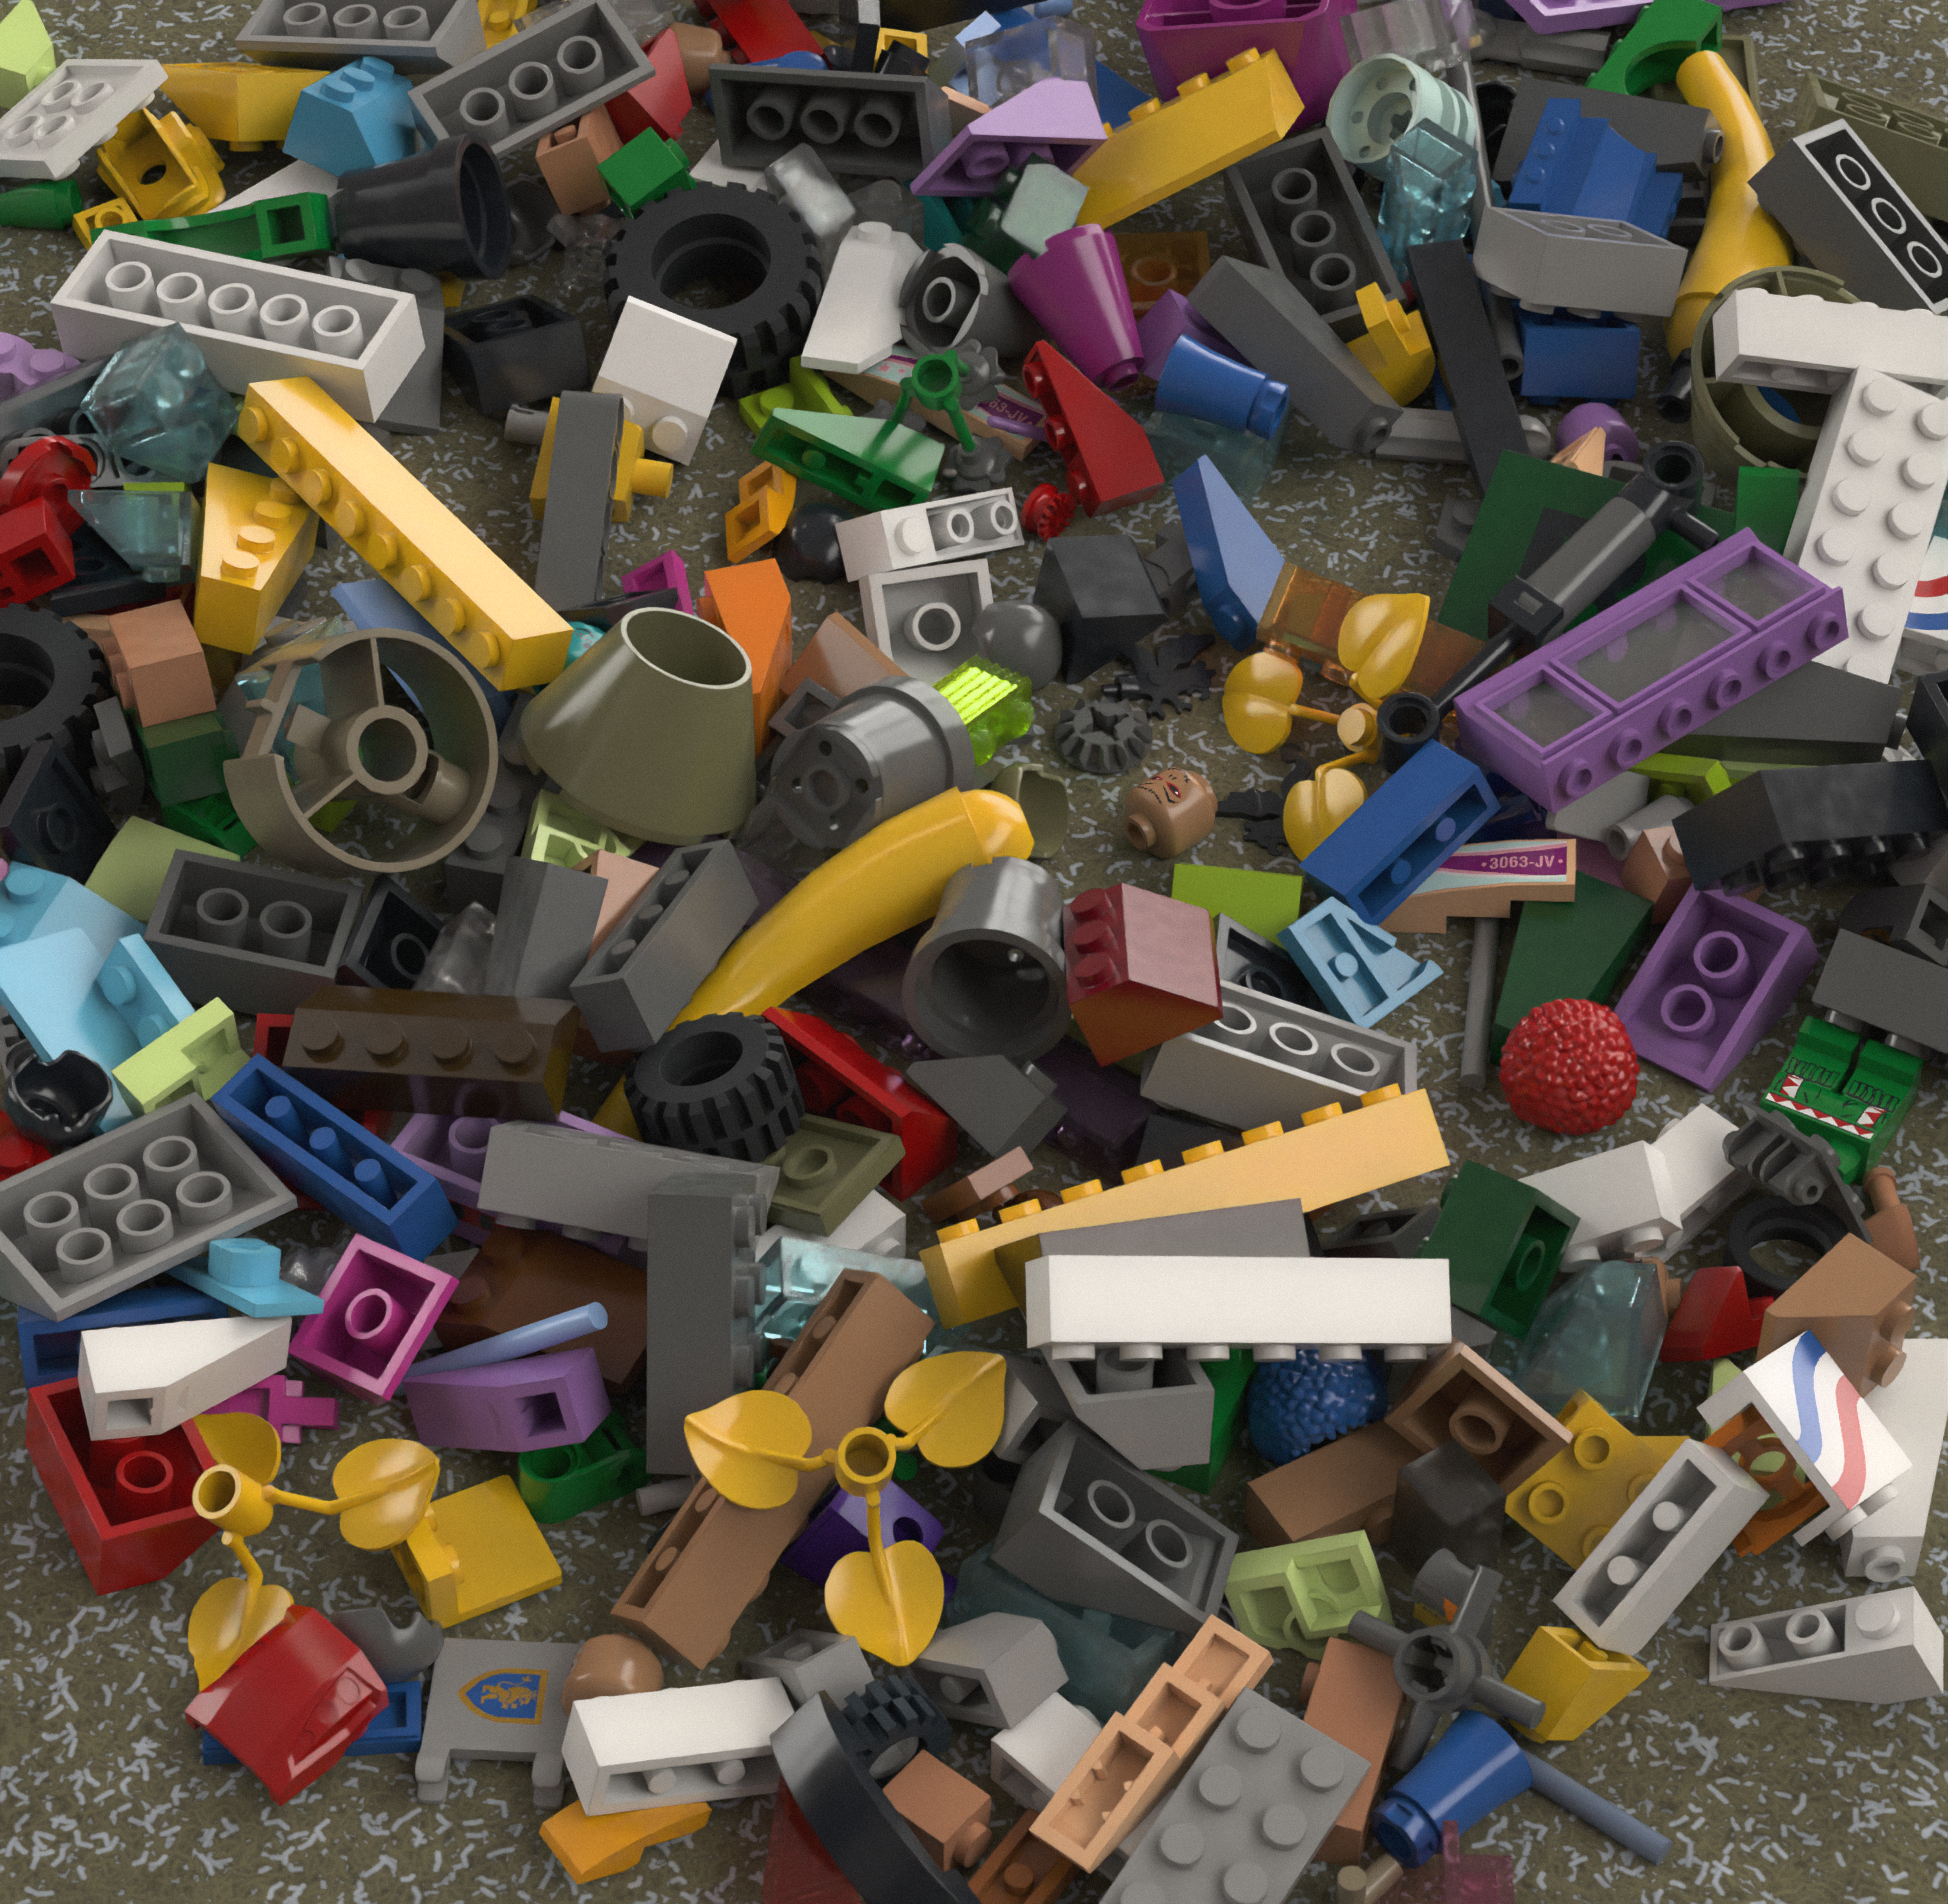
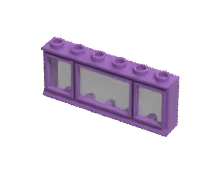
(1649, 670)

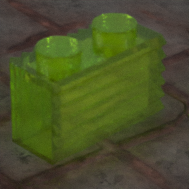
(990, 702)

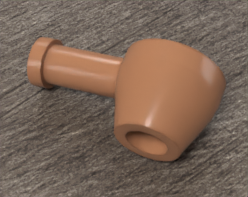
(1892, 1224)

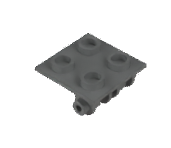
(1793, 1165)

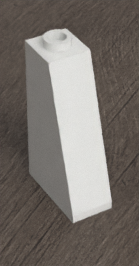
(1915, 1417)

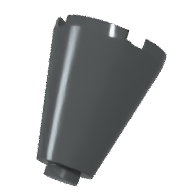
(960, 298)

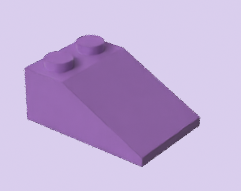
(1048, 118)
(1714, 985)

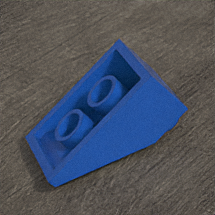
(1576, 356)

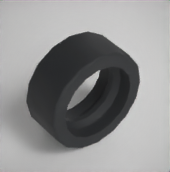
(1778, 1219)

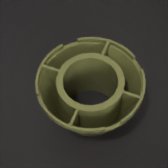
(1733, 420)
(651, 730)

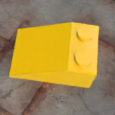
(238, 99)

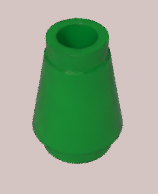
(41, 205)

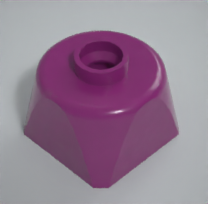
(1202, 35)

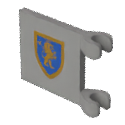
(496, 1706)

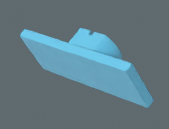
(247, 1278)

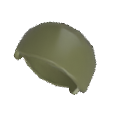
(1043, 803)

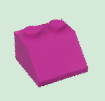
(372, 1320)

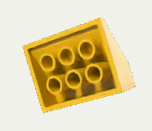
(1188, 136)

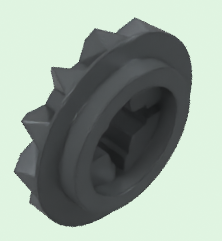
(1096, 750)

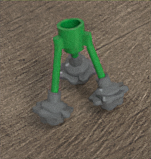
(938, 383)

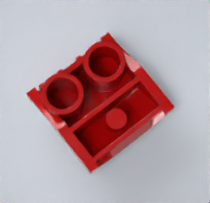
(292, 1702)

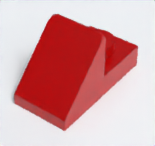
(1714, 1317)

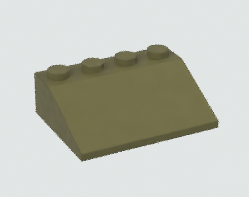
(1903, 140)

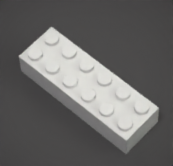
(244, 317)
(1872, 510)

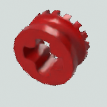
(1047, 511)

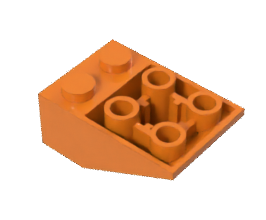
(755, 610)

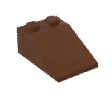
(540, 1274)

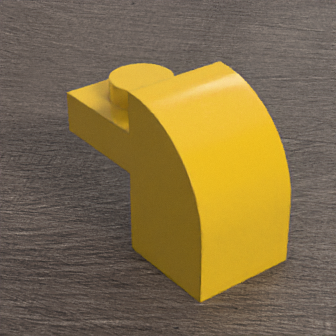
(1396, 346)

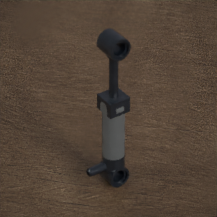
(1539, 609)

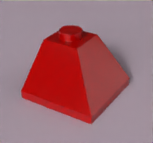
(657, 101)

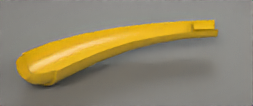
(848, 905)

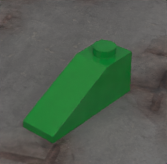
(852, 456)

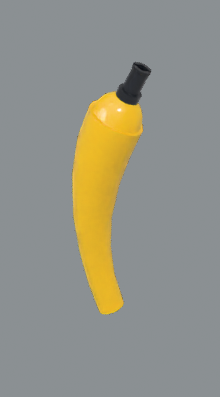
(1736, 228)

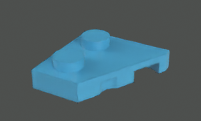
(1354, 963)

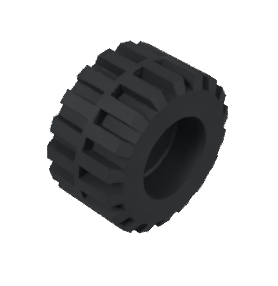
(717, 1088)

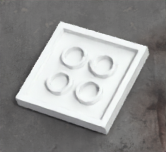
(72, 113)

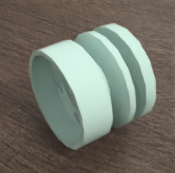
(1384, 101)

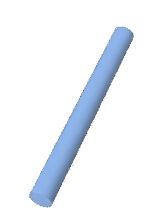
(515, 1342)

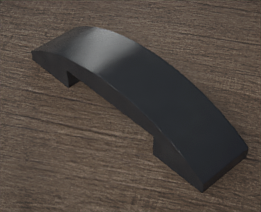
(853, 1814)

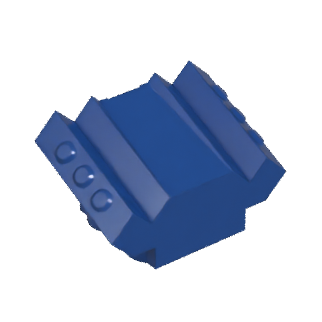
(1593, 172)

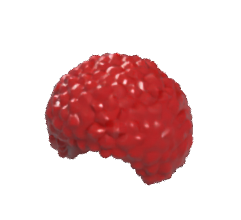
(1569, 1067)

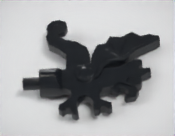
(1158, 678)
(1267, 805)

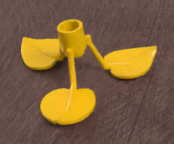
(1260, 696)
(757, 1444)
(381, 1502)

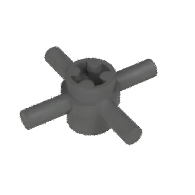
(1466, 1681)

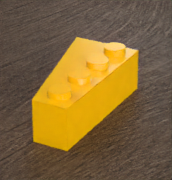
(248, 555)

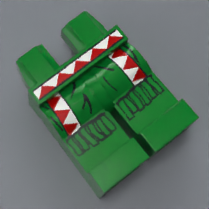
(1844, 1105)

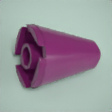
(1083, 304)

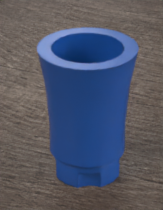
(1220, 390)
(1459, 1779)

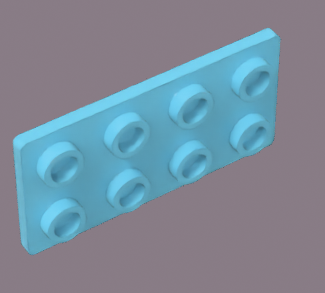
(80, 1002)

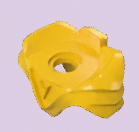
(191, 174)

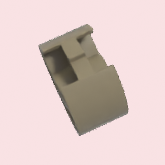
(440, 786)

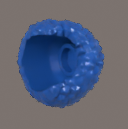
(1311, 1400)

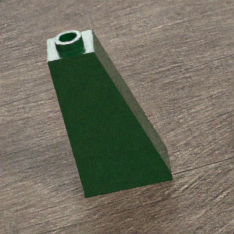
(1571, 951)

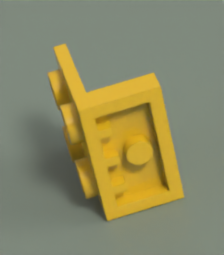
(1586, 1485)
(476, 1554)

